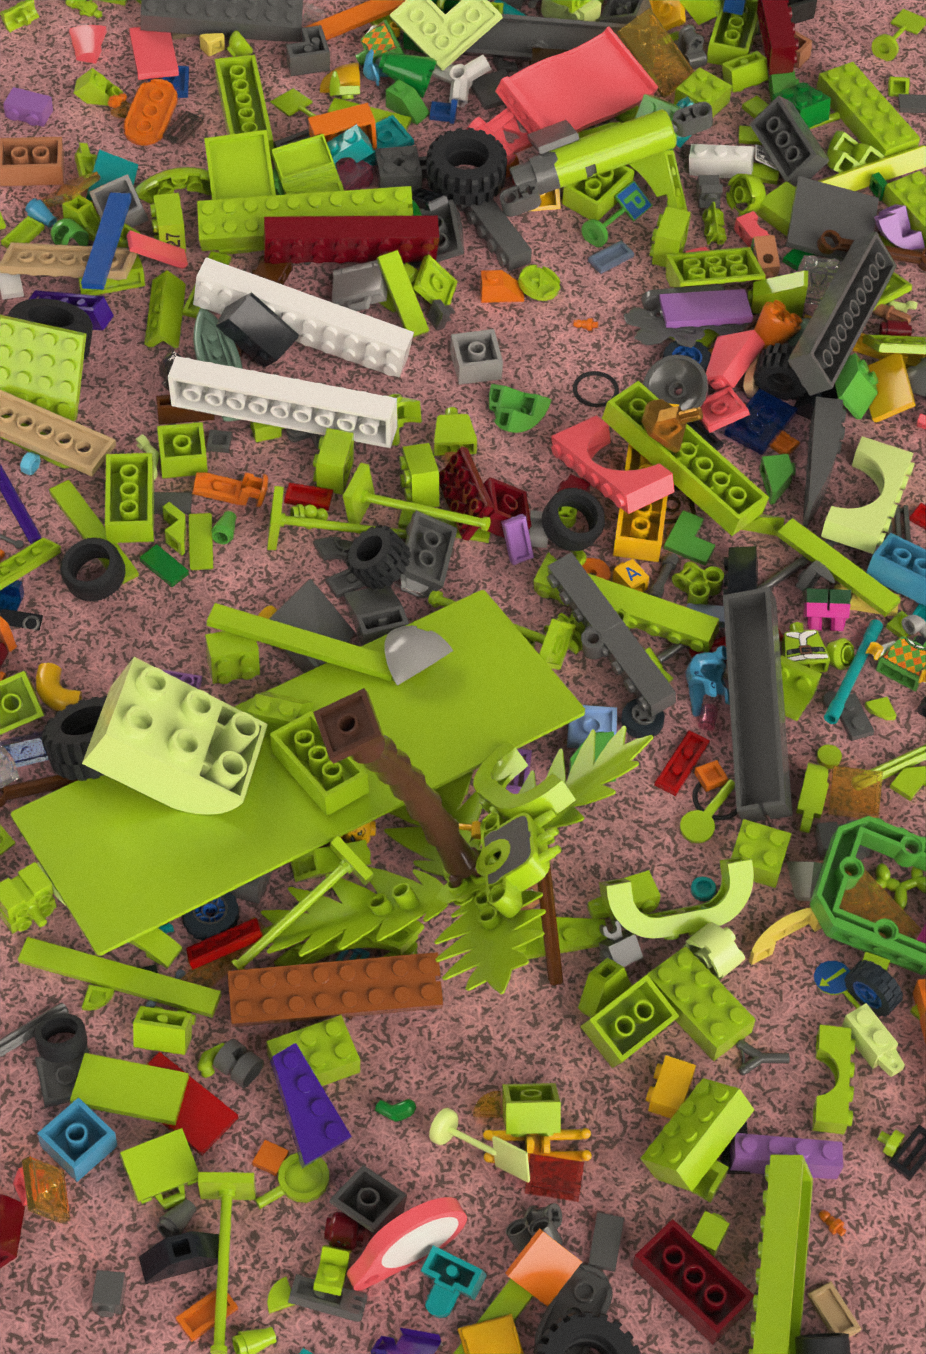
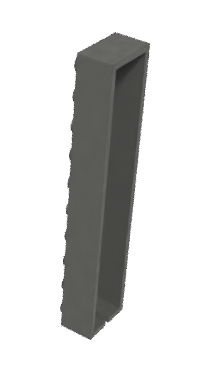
(514, 32)
(757, 705)

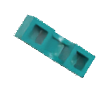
(351, 144)

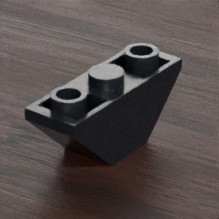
(179, 1255)

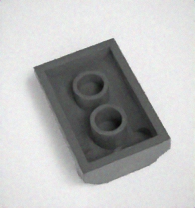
(430, 551)

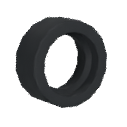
(61, 1024)
(823, 1343)

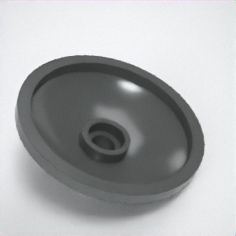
(675, 373)

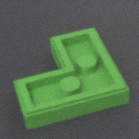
(684, 540)

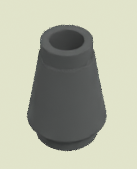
(176, 1219)

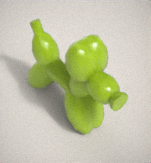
(900, 896)

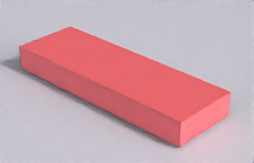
(156, 249)

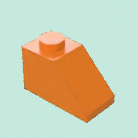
(499, 287)

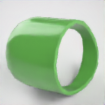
(66, 229)

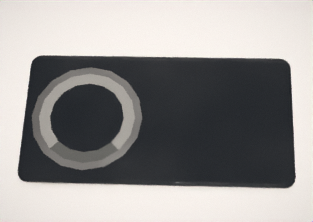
(22, 619)

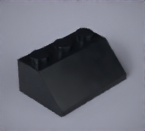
(256, 329)

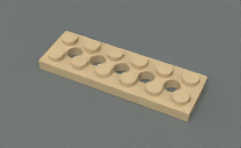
(60, 260)
(60, 428)

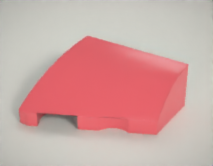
(87, 42)

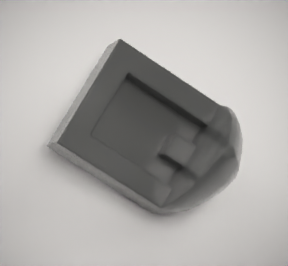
(809, 577)

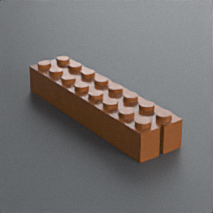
(334, 989)

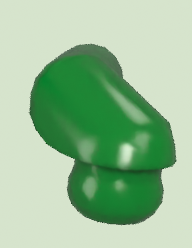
(398, 1111)

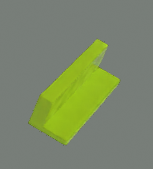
(165, 310)

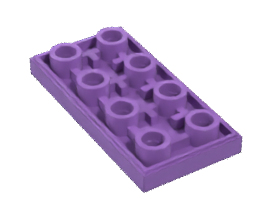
(705, 308)

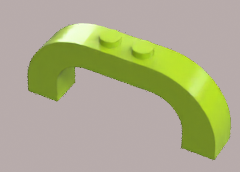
(496, 774)
(728, 902)

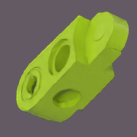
(812, 795)

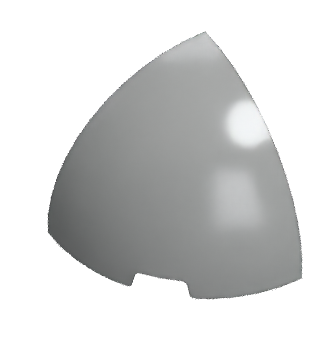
(413, 650)

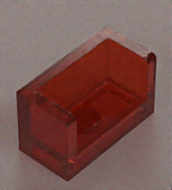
(554, 1177)

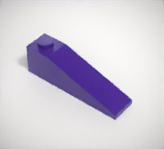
(93, 305)

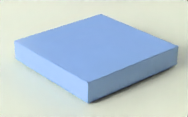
(597, 718)

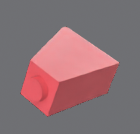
(732, 358)

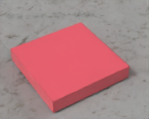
(722, 409)

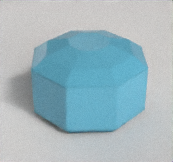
(30, 463)

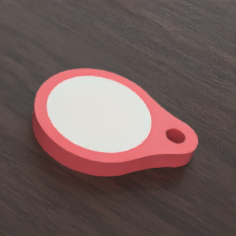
(407, 1241)

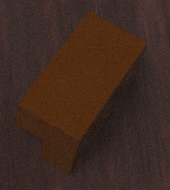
(169, 414)

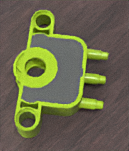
(519, 854)

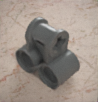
(691, 46)
(536, 1217)

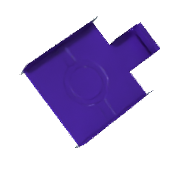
(409, 1343)

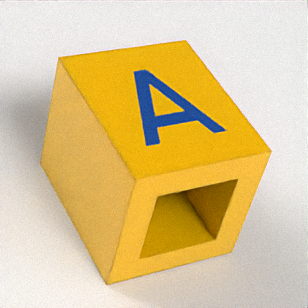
(631, 576)

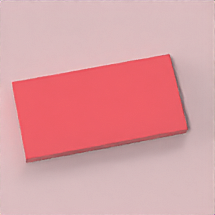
(153, 54)

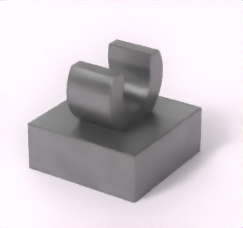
(439, 314)

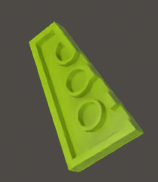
(572, 932)

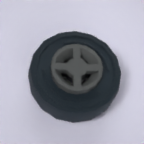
(635, 727)

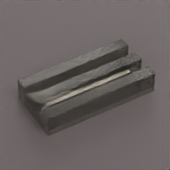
(186, 131)

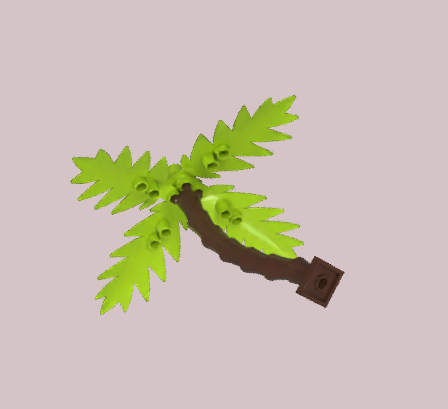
(353, 730)

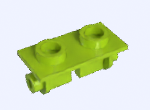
(714, 224)

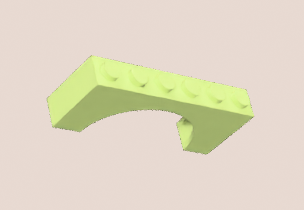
(865, 525)

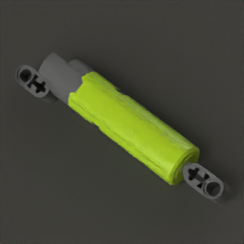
(600, 154)

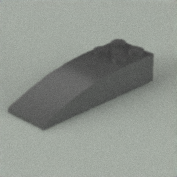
(823, 446)

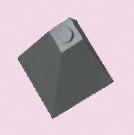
(450, 232)
(315, 613)

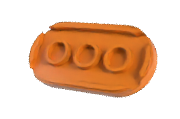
(150, 112)

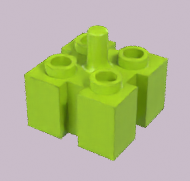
(26, 899)

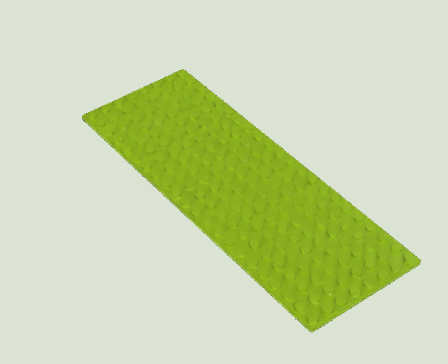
(140, 863)

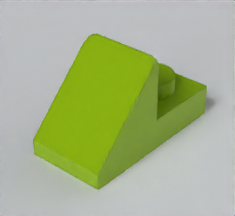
(332, 1270)

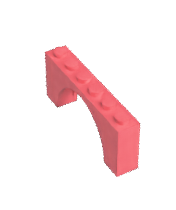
(625, 488)

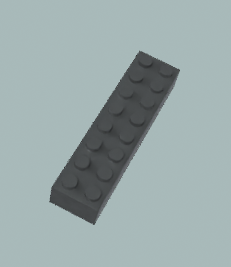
(252, 18)

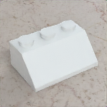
(720, 160)

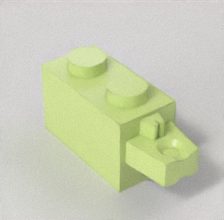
(874, 1040)

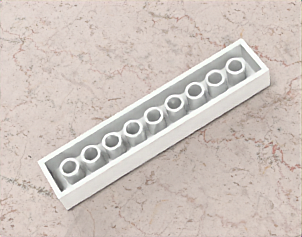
(317, 321)
(282, 401)

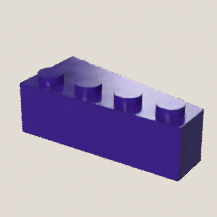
(308, 1109)

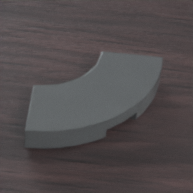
(332, 548)

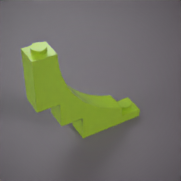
(658, 171)

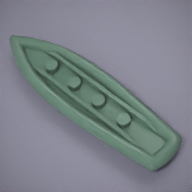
(213, 345)

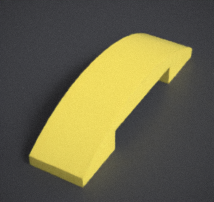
(766, 943)

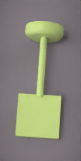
(505, 1154)

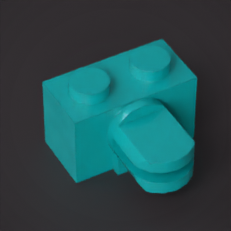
(451, 1278)

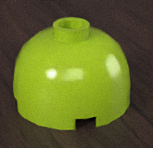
(745, 189)

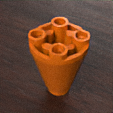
(776, 324)

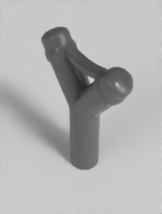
(758, 1057)

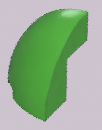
(515, 409)

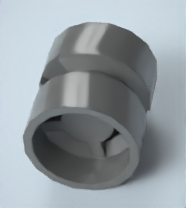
(236, 1061)

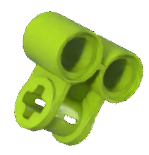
(698, 582)

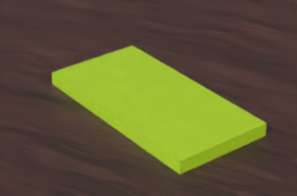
(240, 169)

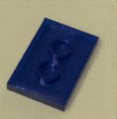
(764, 424)

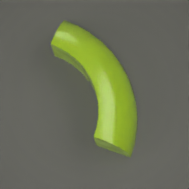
(172, 179)

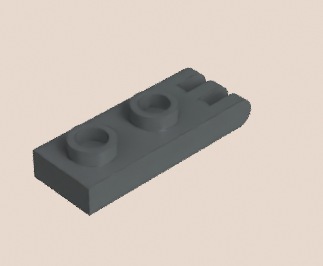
(348, 1305)

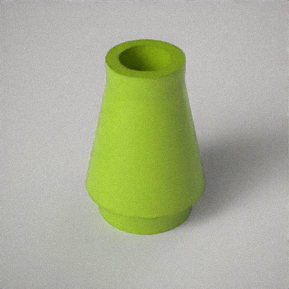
(253, 1340)

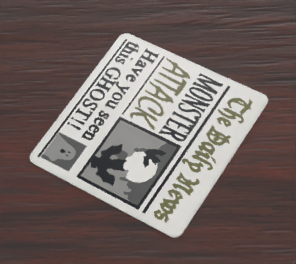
(762, 156)

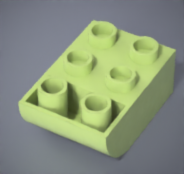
(174, 742)

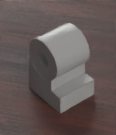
(536, 532)

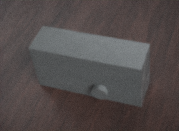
(789, 141)

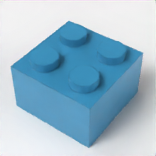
(77, 1139)

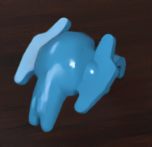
(371, 69)

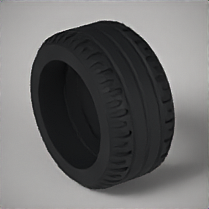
(559, 533)
(83, 552)

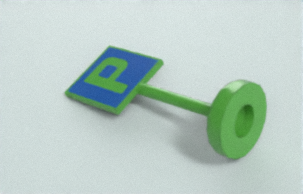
(632, 202)

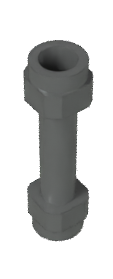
(669, 563)

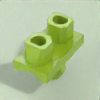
(19, 15)

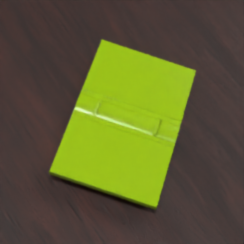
(306, 167)

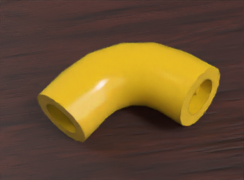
(51, 691)

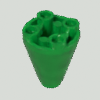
(409, 68)

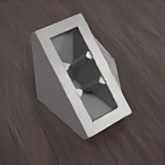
(804, 878)

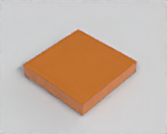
(543, 1267)

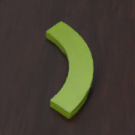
(398, 943)

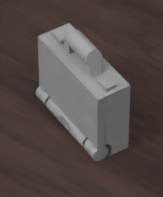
(359, 286)

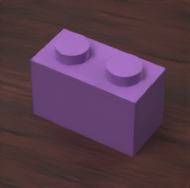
(28, 107)

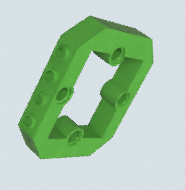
(833, 881)

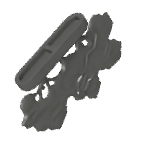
(654, 329)

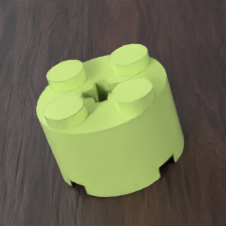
(716, 949)

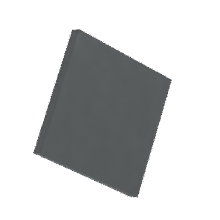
(828, 207)

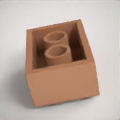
(31, 161)

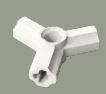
(462, 77)

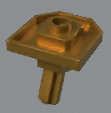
(668, 423)

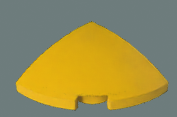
(347, 74)

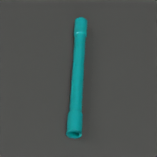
(837, 704)

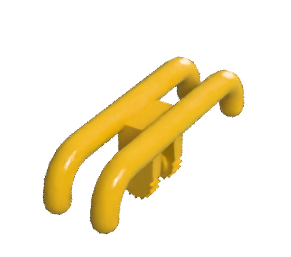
(541, 1144)

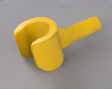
(474, 828)

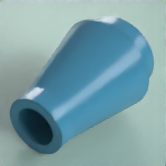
(38, 210)

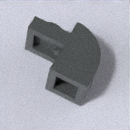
(708, 190)

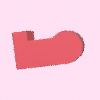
(747, 227)

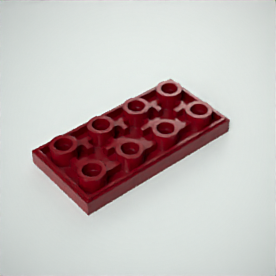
(464, 490)

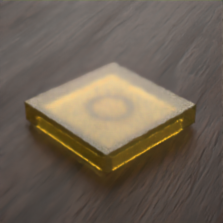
(855, 792)
(45, 1190)

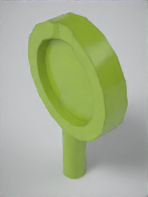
(298, 1183)

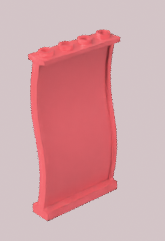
(577, 86)

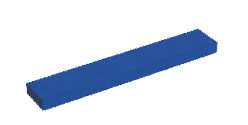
(106, 241)

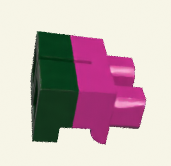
(826, 604)

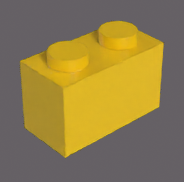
(671, 1086)

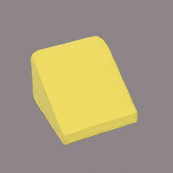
(212, 43)

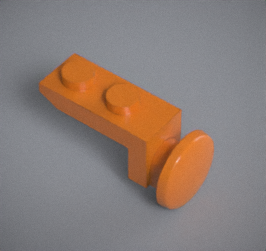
(231, 490)

